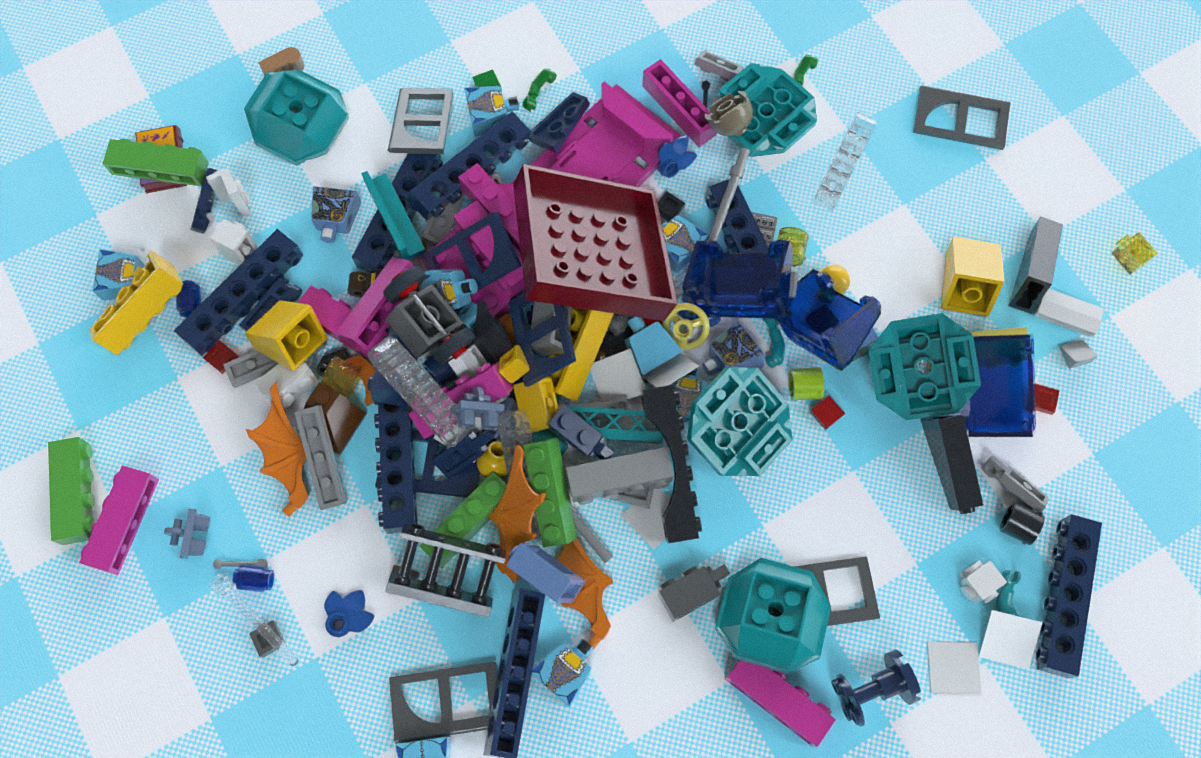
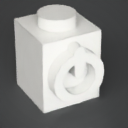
(981, 581)

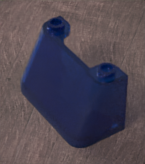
(740, 282)
(828, 321)
(1007, 390)

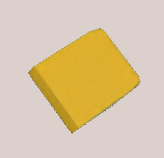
(513, 364)

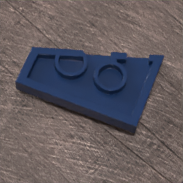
(559, 123)

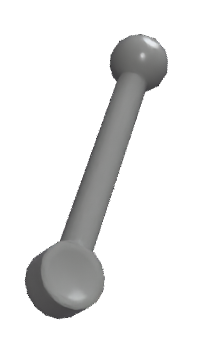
(218, 563)

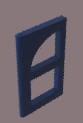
(504, 255)
(541, 367)
(459, 485)

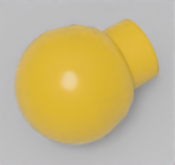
(839, 276)
(492, 461)

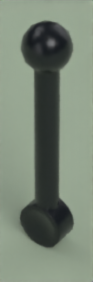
(705, 87)

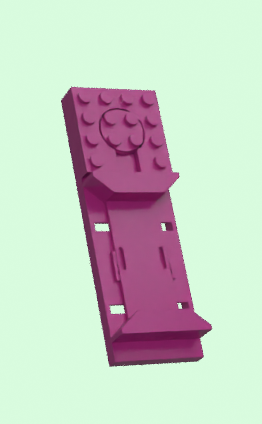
(601, 152)

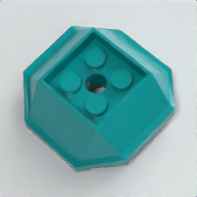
(776, 94)
(300, 134)
(929, 394)
(761, 427)
(771, 641)

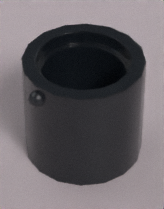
(1022, 523)

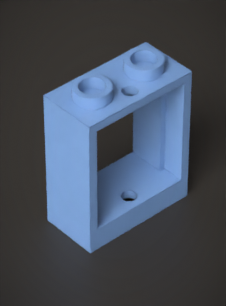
(545, 573)

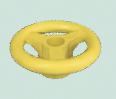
(682, 334)

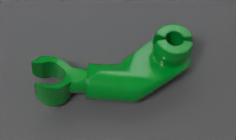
(806, 63)
(545, 75)

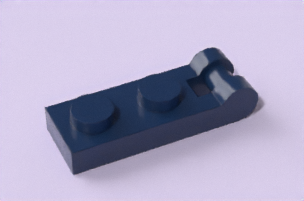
(269, 300)

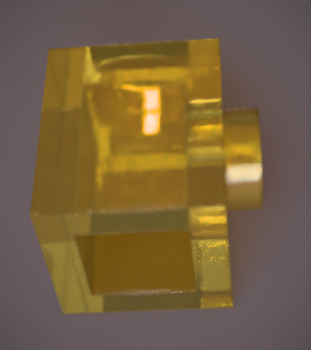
(1134, 252)

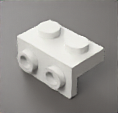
(230, 189)

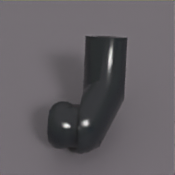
(326, 359)

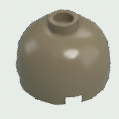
(730, 115)

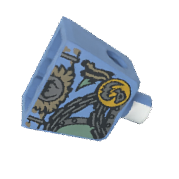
(334, 211)
(733, 349)

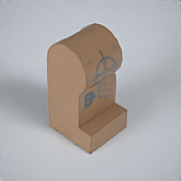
(284, 60)

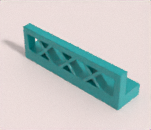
(394, 216)
(618, 434)

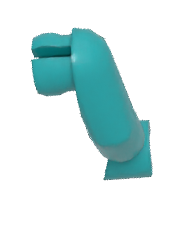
(778, 346)
(1004, 600)

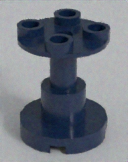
(885, 684)

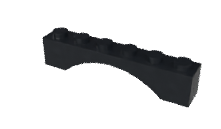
(679, 517)

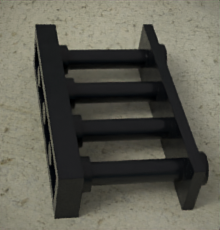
(453, 595)

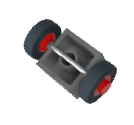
(425, 318)

